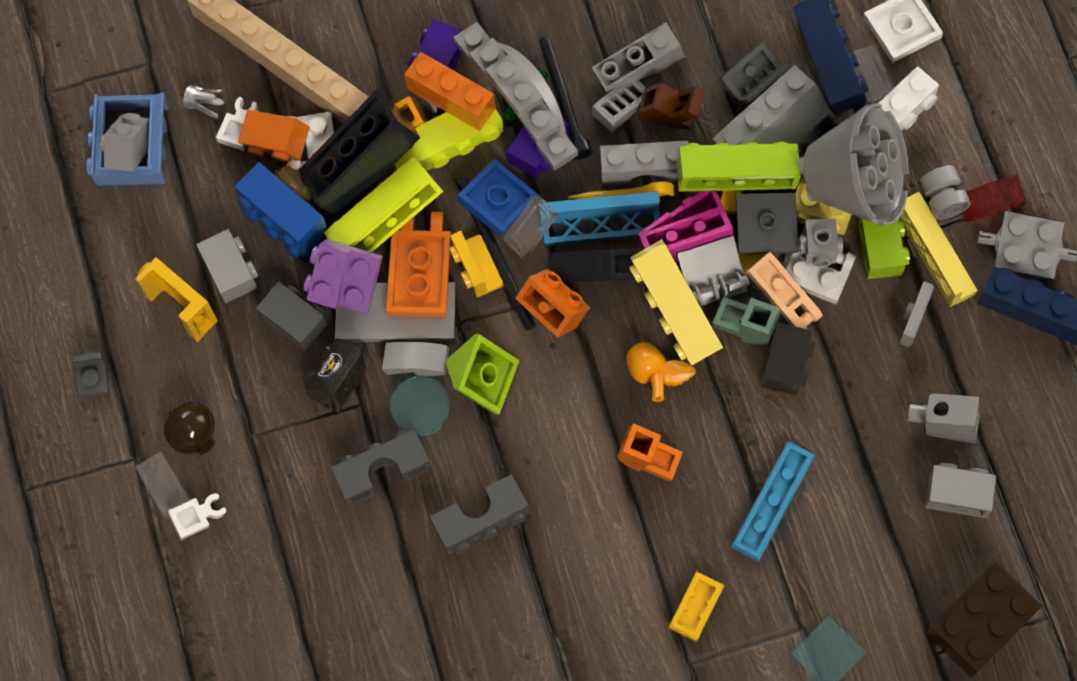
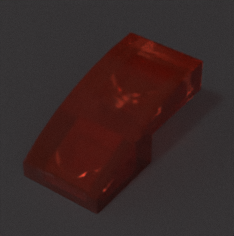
(993, 198)

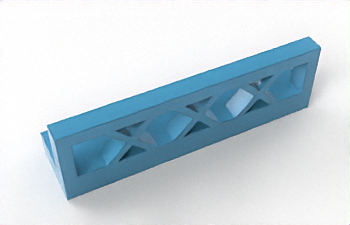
(602, 208)

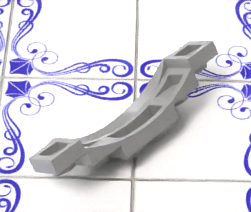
(523, 90)

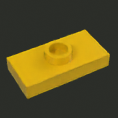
(696, 606)

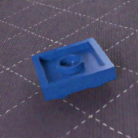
(496, 197)

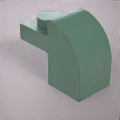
(750, 322)

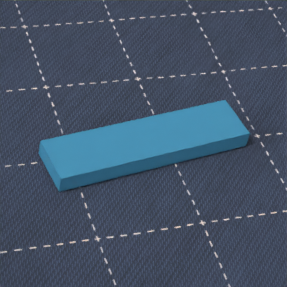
(773, 501)

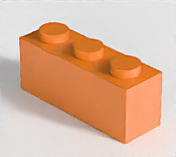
(450, 91)

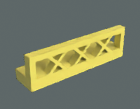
(936, 251)

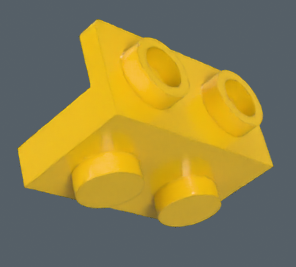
(477, 263)

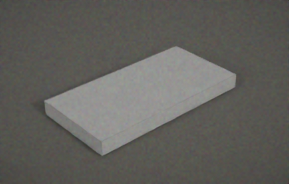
(379, 327)

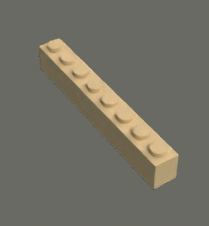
(280, 56)

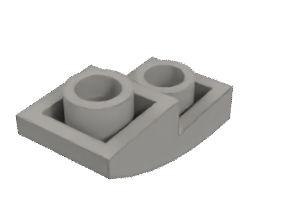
(415, 357)

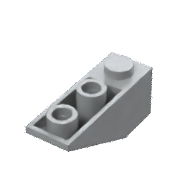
(640, 58)

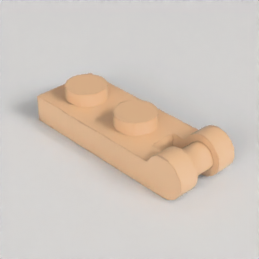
(783, 291)

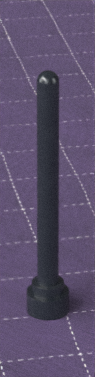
(579, 141)

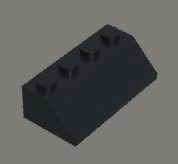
(358, 154)

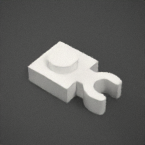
(232, 125)
(192, 517)

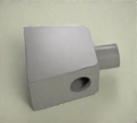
(948, 416)

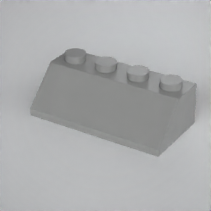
(781, 113)

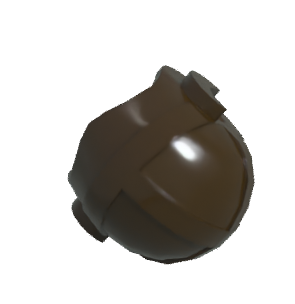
(190, 428)

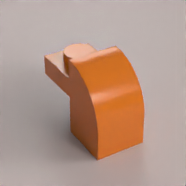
(644, 452)

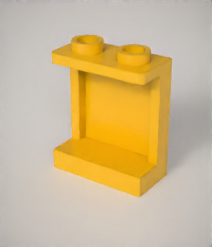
(196, 316)

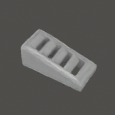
(612, 122)

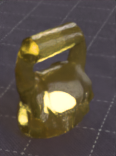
(293, 181)

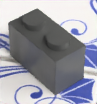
(292, 316)

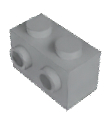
(125, 142)
(227, 265)
(960, 490)

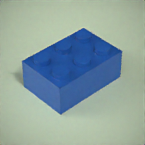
(280, 212)

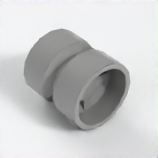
(945, 194)

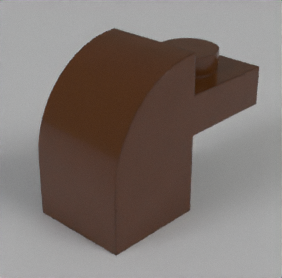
(671, 108)

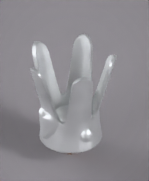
(196, 95)

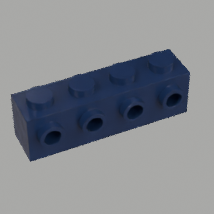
(830, 54)
(1031, 303)

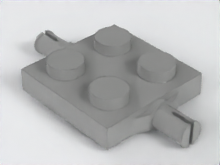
(1028, 245)

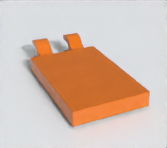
(419, 270)

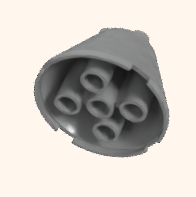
(860, 166)

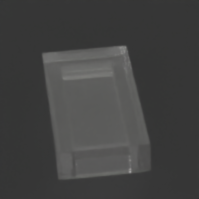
(874, 73)
(530, 227)
(162, 483)

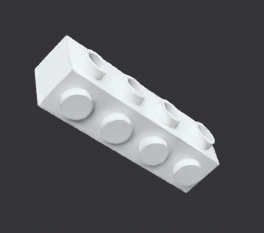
(911, 97)

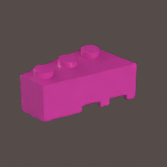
(690, 225)

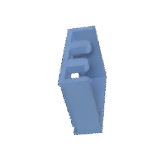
(156, 150)

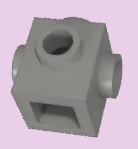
(820, 242)

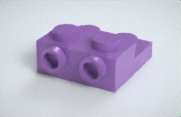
(342, 276)

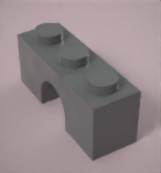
(401, 452)
(460, 531)

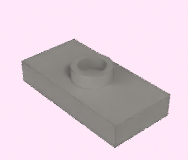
(914, 314)

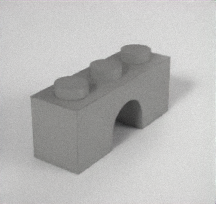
(628, 161)

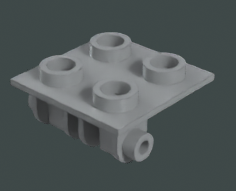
(713, 270)

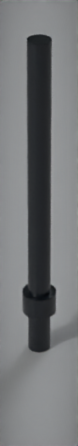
(501, 265)

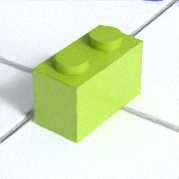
(883, 248)

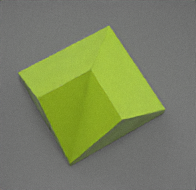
(482, 372)

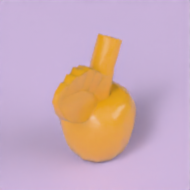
(650, 366)

